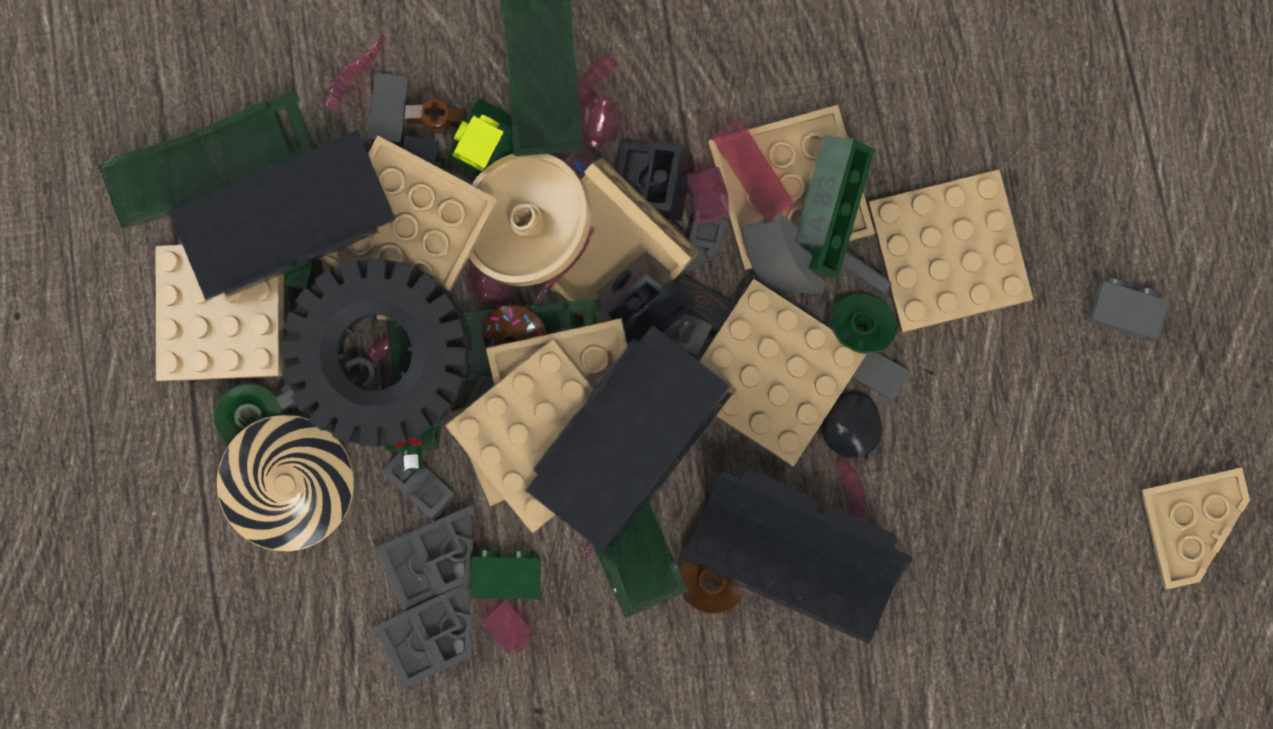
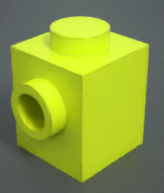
(477, 141)

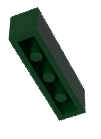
(833, 202)

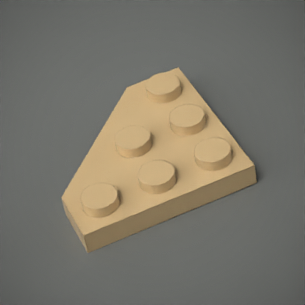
(1192, 522)

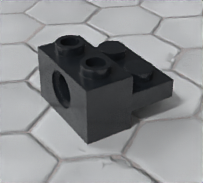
(658, 174)
(643, 297)

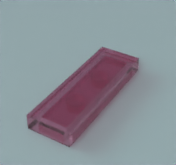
(752, 170)

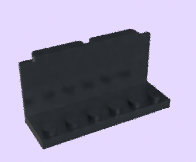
(282, 217)
(628, 438)
(803, 559)

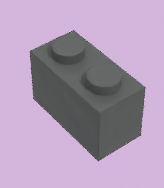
(1128, 310)

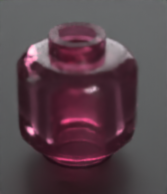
(599, 121)
(489, 289)

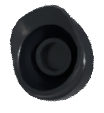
(852, 425)

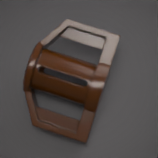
(435, 115)

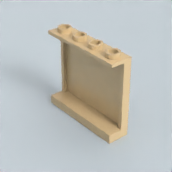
(623, 231)

